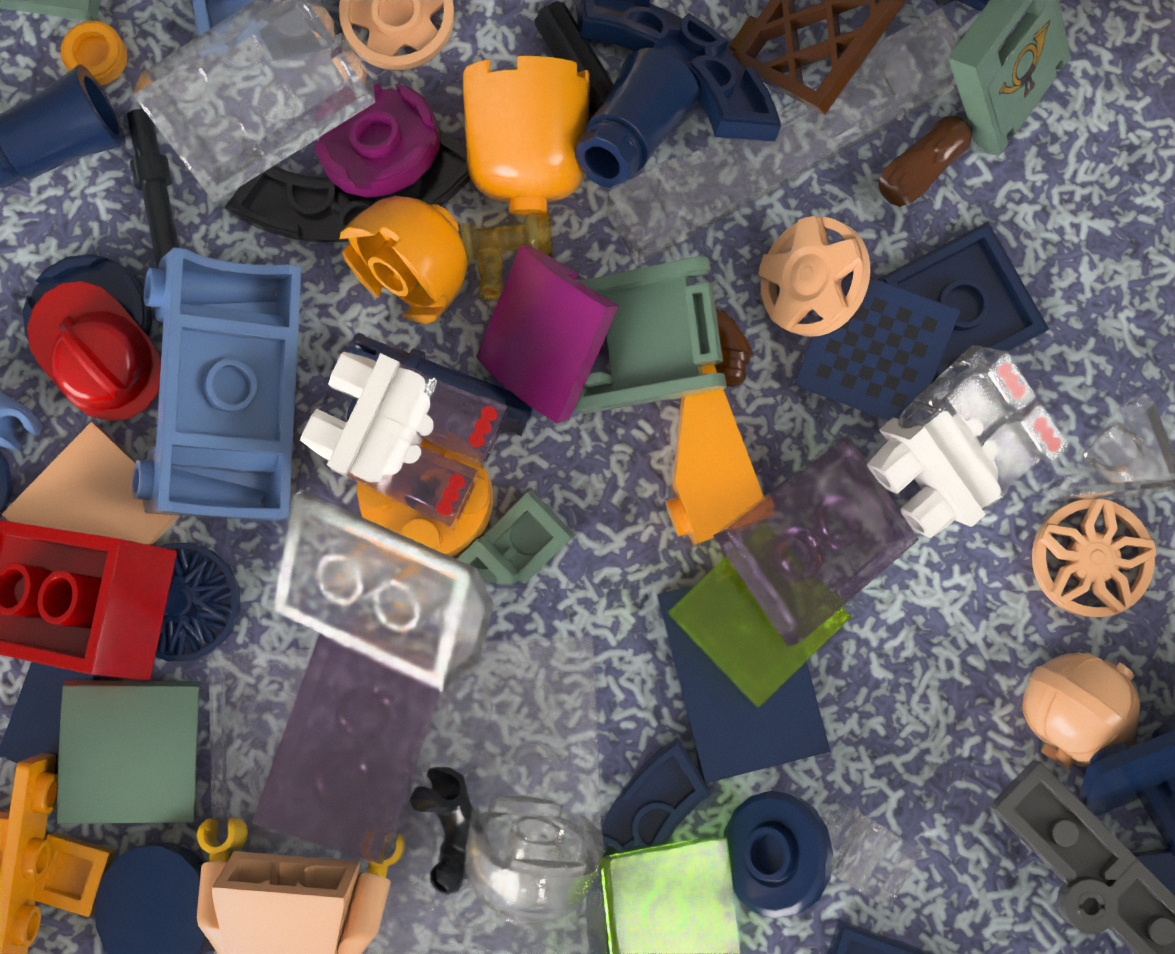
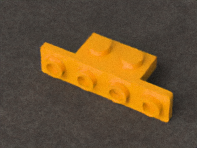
(25, 851)

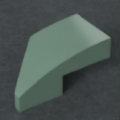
(518, 542)

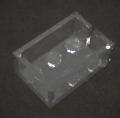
(254, 91)

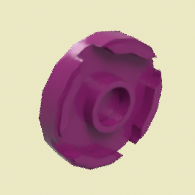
(382, 145)

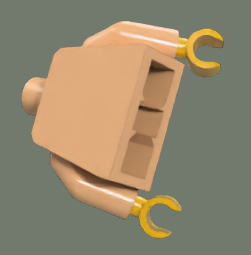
(287, 901)

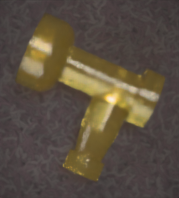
(489, 242)

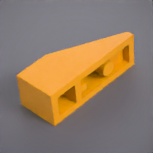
(711, 467)

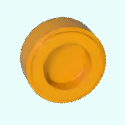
(96, 48)

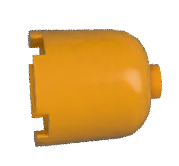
(525, 130)

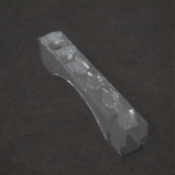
(714, 182)

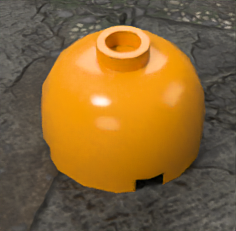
(404, 245)

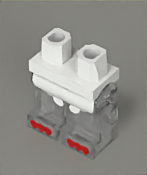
(965, 441)

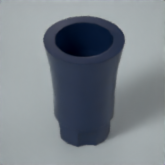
(639, 113)
(57, 127)

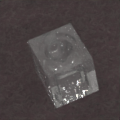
(868, 854)

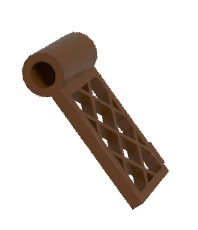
(845, 50)

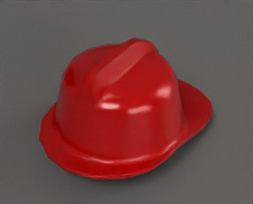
(94, 351)

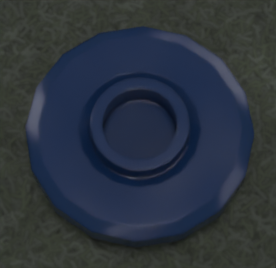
(199, 604)
(778, 854)

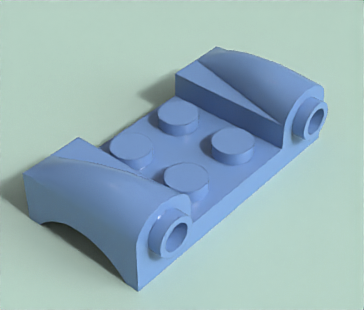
(222, 388)

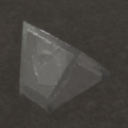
(1121, 459)

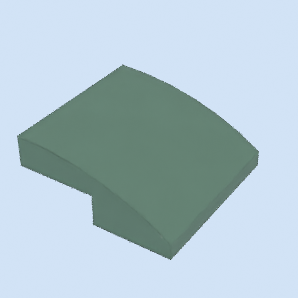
(128, 752)

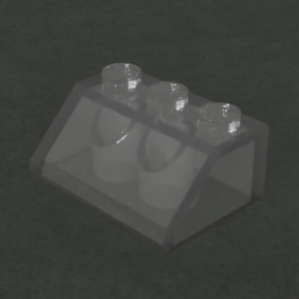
(382, 593)

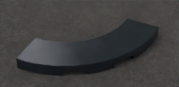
(319, 210)

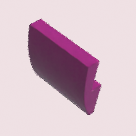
(545, 334)

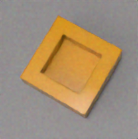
(73, 874)

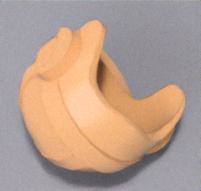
(1081, 707)

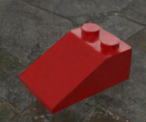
(82, 600)

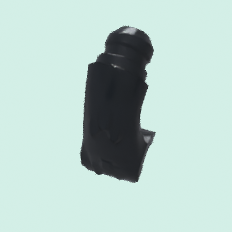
(453, 808)

